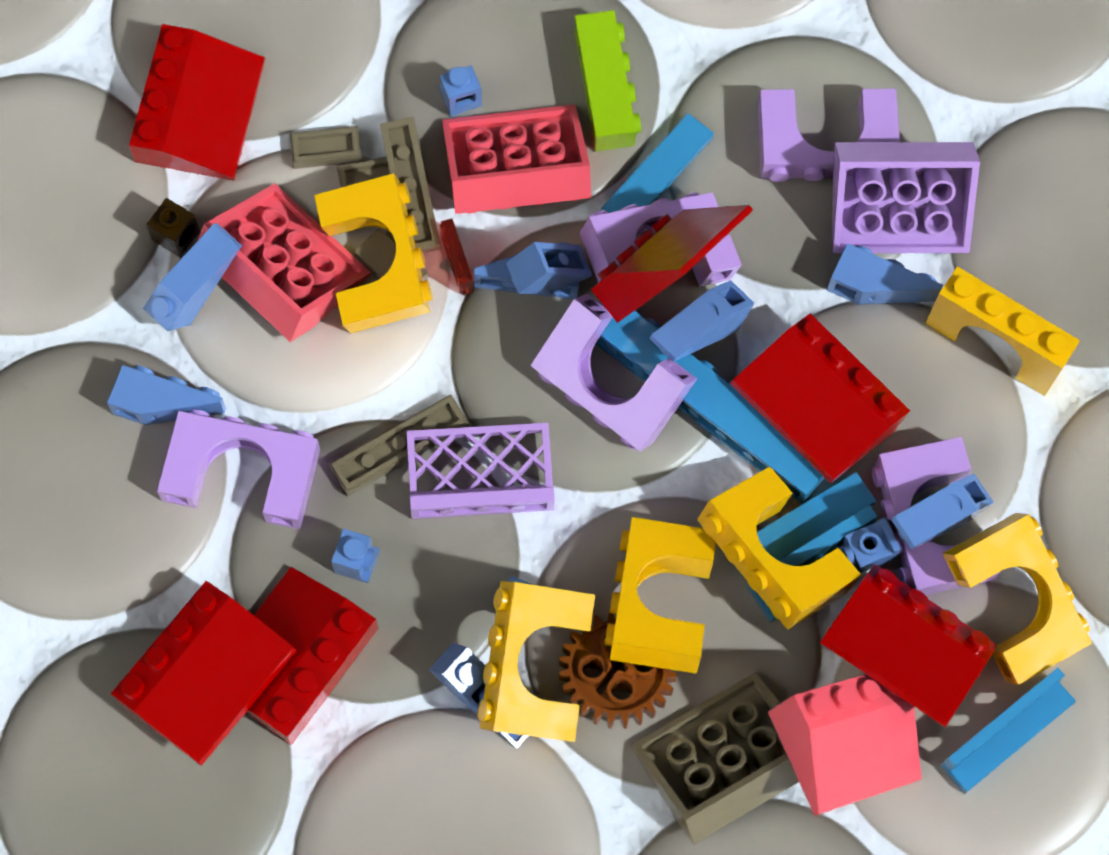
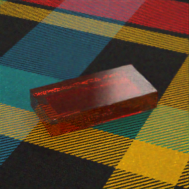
(456, 257)

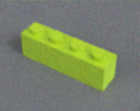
(605, 80)

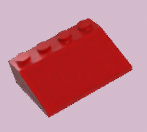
(196, 104)
(663, 256)
(820, 398)
(328, 639)
(909, 644)
(203, 672)

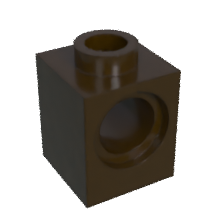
(173, 227)

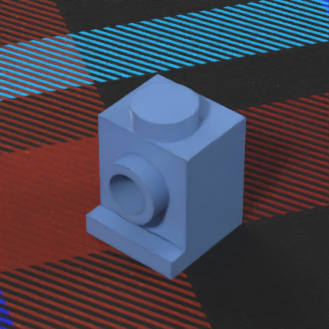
(458, 84)
(883, 540)
(355, 556)

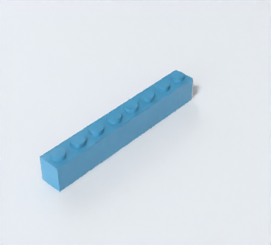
(714, 405)

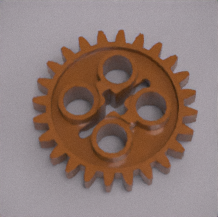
(590, 651)

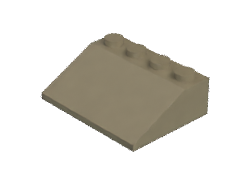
(718, 758)

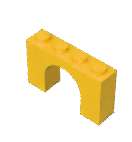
(401, 290)
(1037, 341)
(788, 590)
(1057, 626)
(638, 633)
(506, 702)

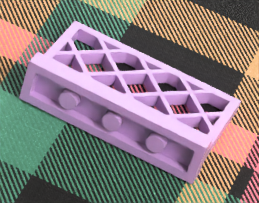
(480, 500)

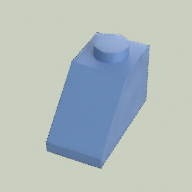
(548, 267)

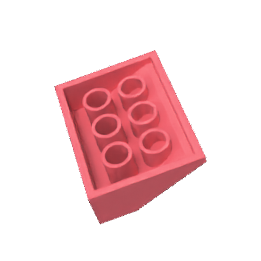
(516, 159)
(286, 262)
(848, 741)

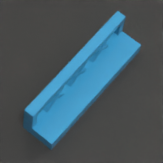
(820, 547)
(1008, 732)

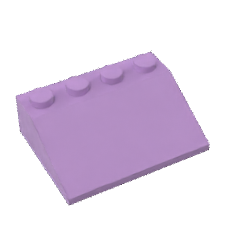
(904, 196)

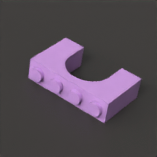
(787, 154)
(611, 233)
(567, 364)
(200, 439)
(902, 477)

